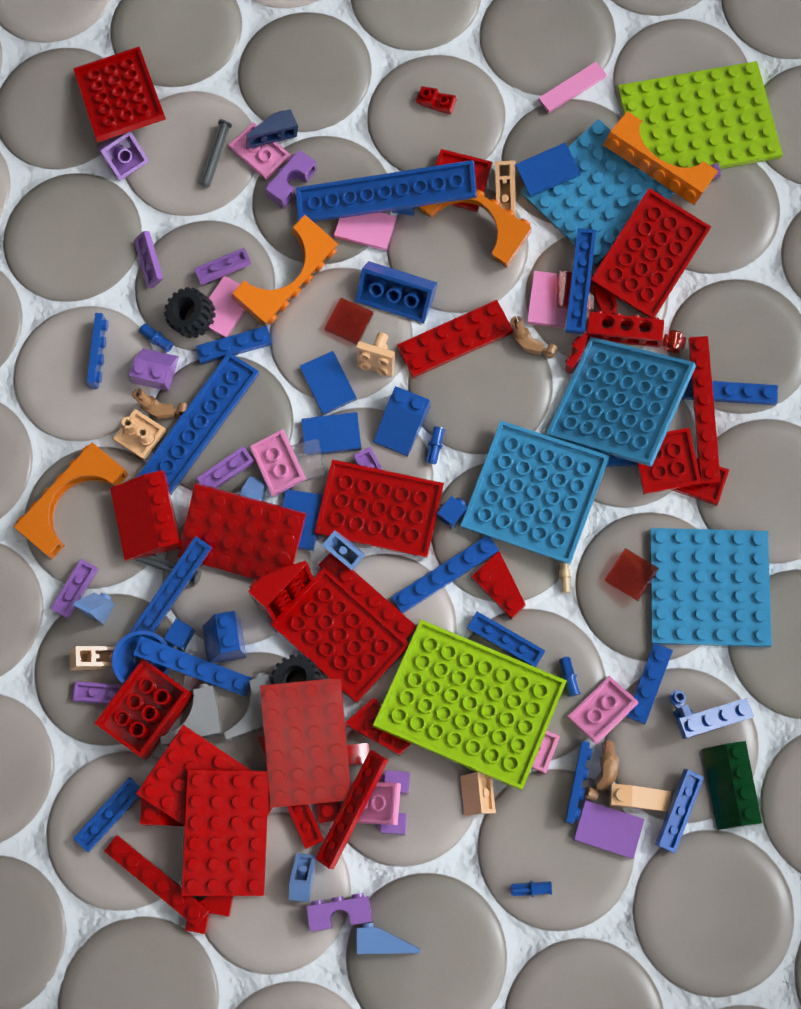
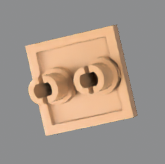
(376, 356)
(139, 434)

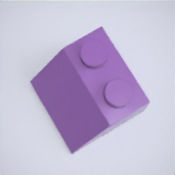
(122, 154)
(153, 369)

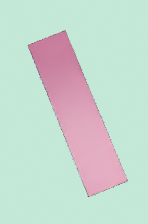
(572, 87)

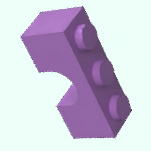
(298, 166)
(404, 779)
(321, 913)

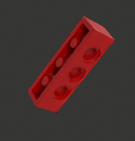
(633, 336)

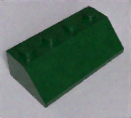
(731, 785)

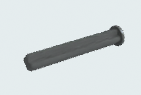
(215, 152)
(166, 566)

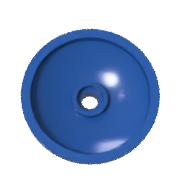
(123, 654)

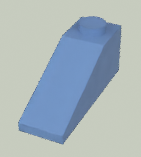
(95, 606)
(377, 941)

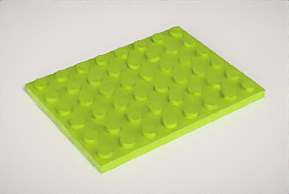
(705, 116)
(470, 704)

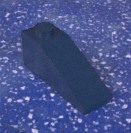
(275, 128)

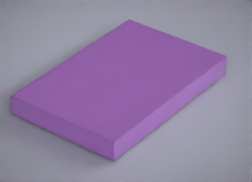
(609, 829)

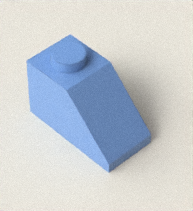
(254, 488)
(343, 550)
(302, 877)

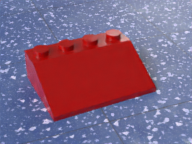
(145, 516)
(278, 589)
(144, 709)

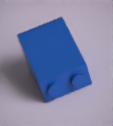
(224, 638)

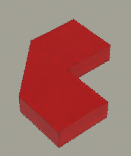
(218, 905)

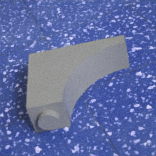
(203, 717)
(253, 718)

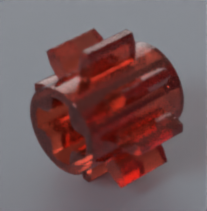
(674, 341)

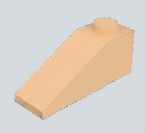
(506, 184)
(91, 657)
(639, 798)

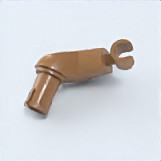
(527, 343)
(155, 408)
(609, 768)

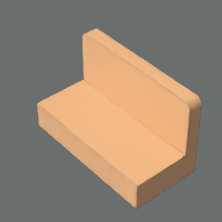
(477, 794)

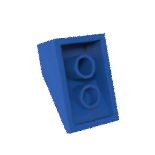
(402, 421)

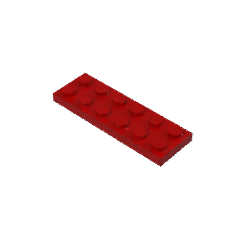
(455, 338)

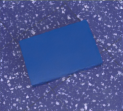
(547, 169)
(328, 382)
(334, 432)
(310, 504)

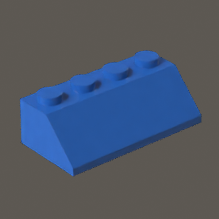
(395, 291)

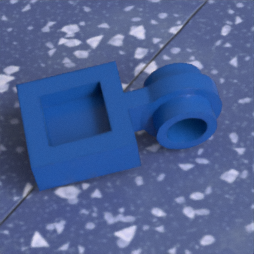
(681, 710)

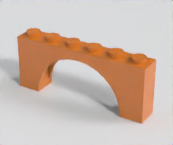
(627, 143)
(511, 230)
(264, 303)
(89, 466)

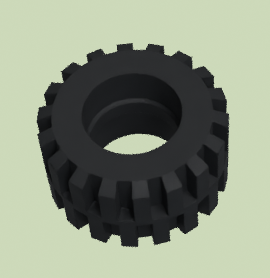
(198, 321)
(295, 666)

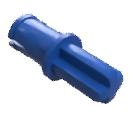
(156, 337)
(435, 445)
(570, 676)
(531, 888)

